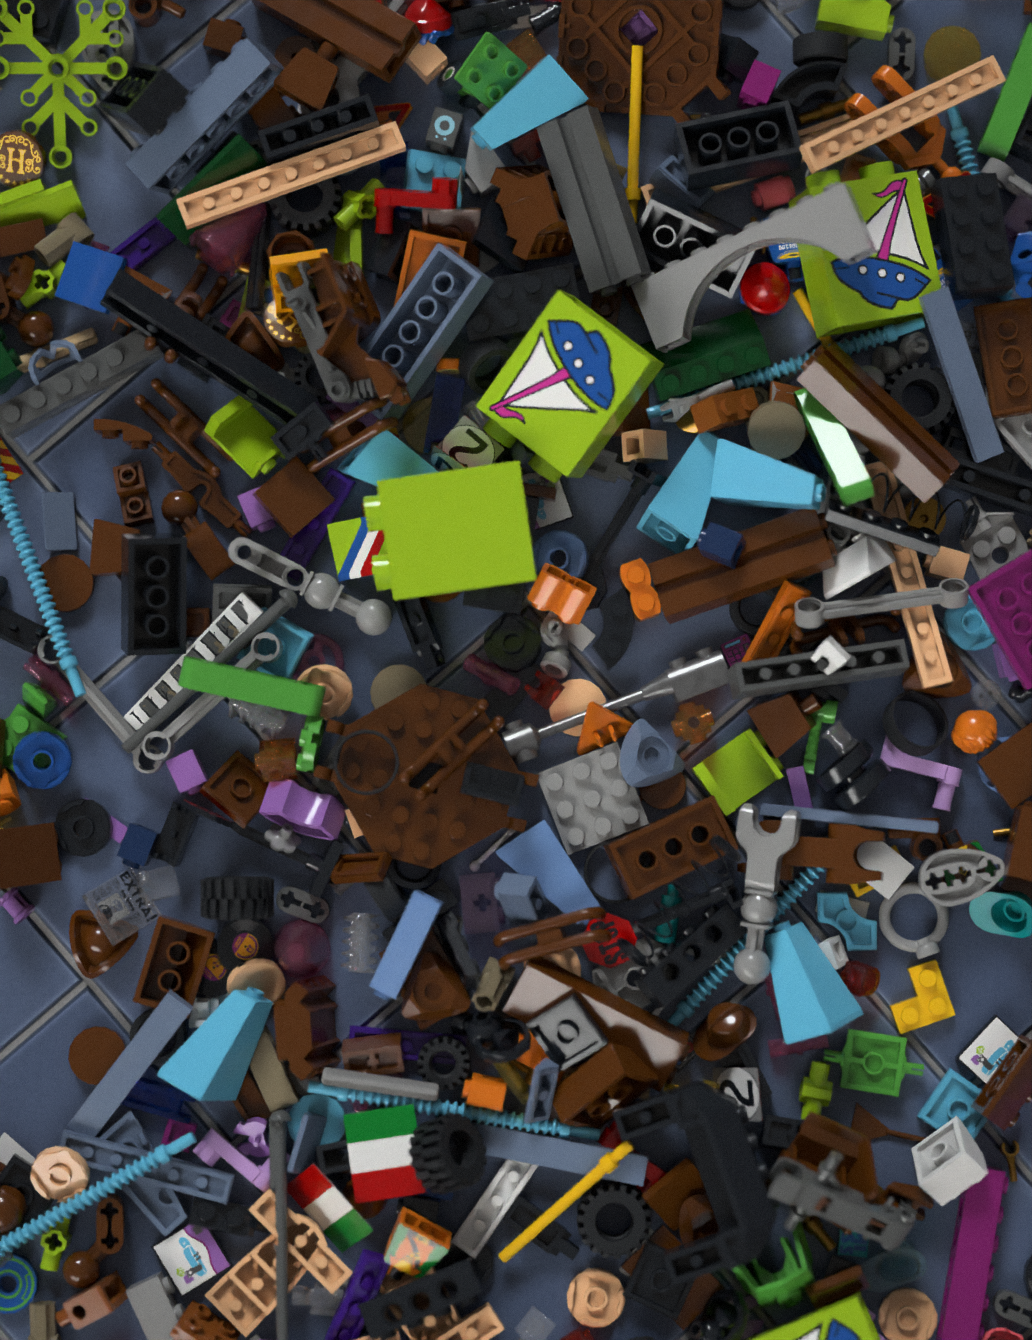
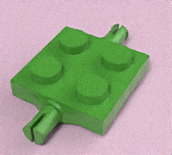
(19, 724)
(873, 1062)

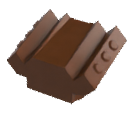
(532, 211)
(307, 1027)

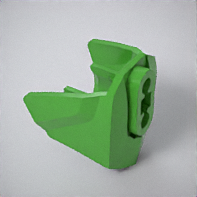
(785, 1285)

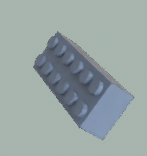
(206, 117)
(427, 320)

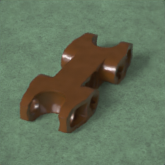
(834, 853)

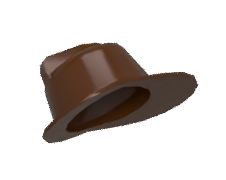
(724, 1030)

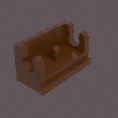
(374, 1054)

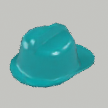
(1003, 913)

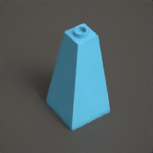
(531, 102)
(383, 459)
(756, 480)
(683, 500)
(806, 985)
(221, 1049)

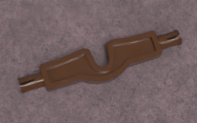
(191, 479)

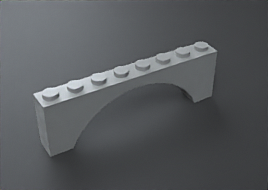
(824, 221)

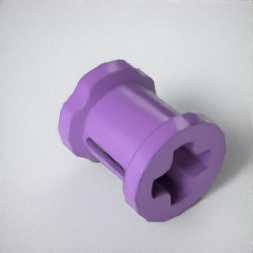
(16, 905)

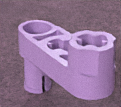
(946, 775)
(215, 1146)

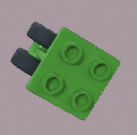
(484, 75)

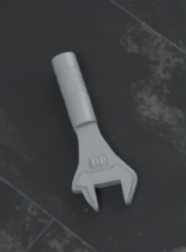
(682, 405)

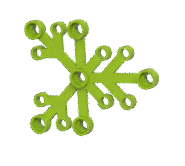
(58, 104)

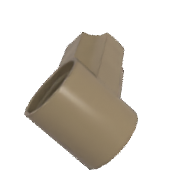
(59, 242)
(492, 985)
(43, 1321)

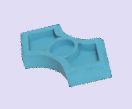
(857, 931)

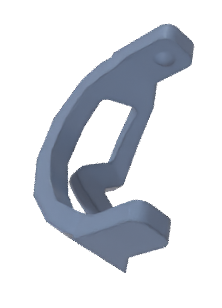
(36, 374)

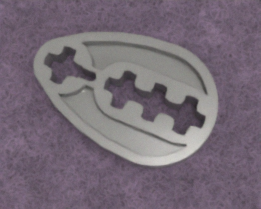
(126, 51)
(958, 892)

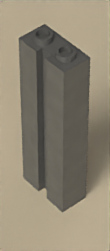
(594, 201)

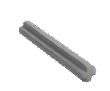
(380, 1084)

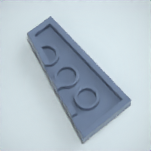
(157, 1203)

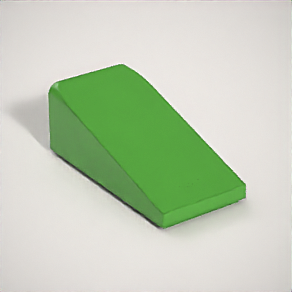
(38, 699)

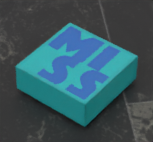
(852, 1244)

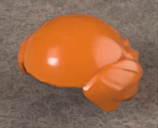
(974, 731)

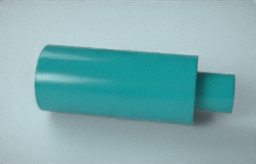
(668, 901)

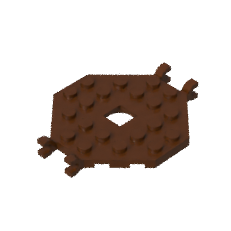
(675, 61)
(394, 819)

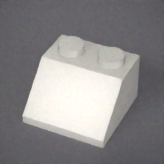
(856, 563)
(948, 1162)

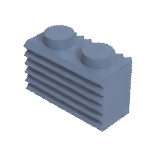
(521, 899)

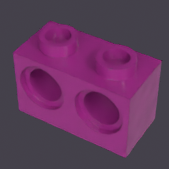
(758, 86)

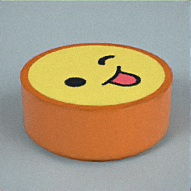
(448, 366)

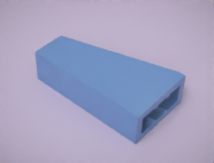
(541, 855)
(405, 945)

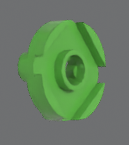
(310, 741)

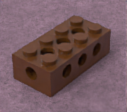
(652, 838)

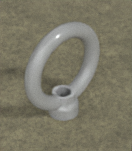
(922, 947)

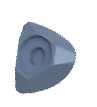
(647, 756)

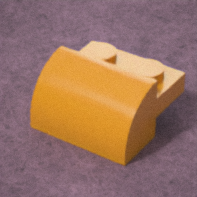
(288, 264)

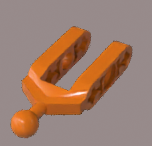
(896, 147)

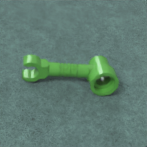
(826, 715)

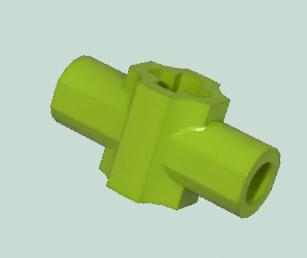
(357, 205)
(35, 291)
(815, 1089)
(52, 1253)

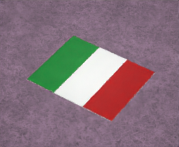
(380, 1153)
(328, 1208)

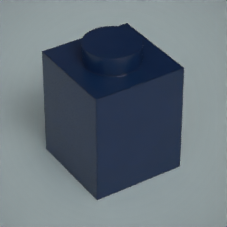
(721, 544)
(138, 845)

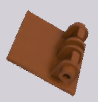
(202, 1324)

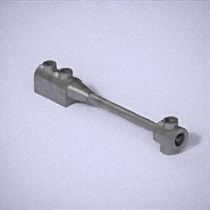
(681, 680)

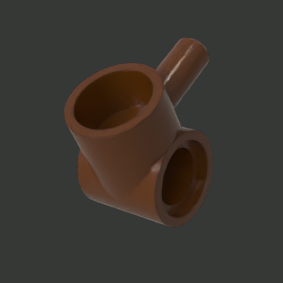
(153, 16)
(917, 837)

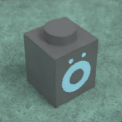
(444, 131)

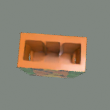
(415, 1245)

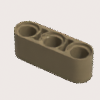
(272, 1074)

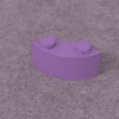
(304, 810)

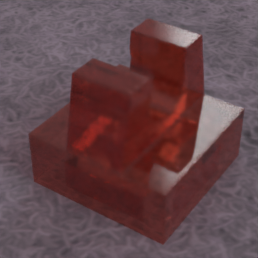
(528, 146)
(546, 692)

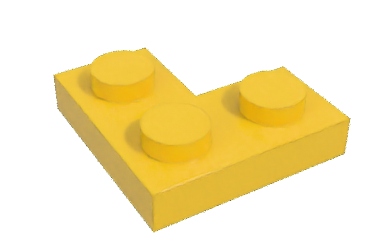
(930, 1002)

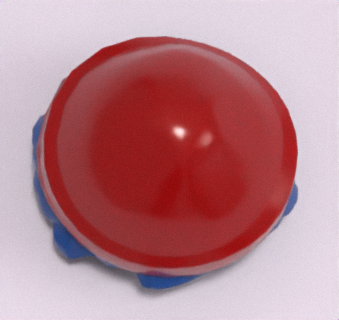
(430, 19)
(764, 289)

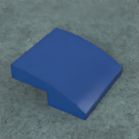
(88, 275)

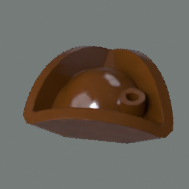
(253, 338)
(959, 686)
(92, 947)
(434, 991)
(696, 1218)

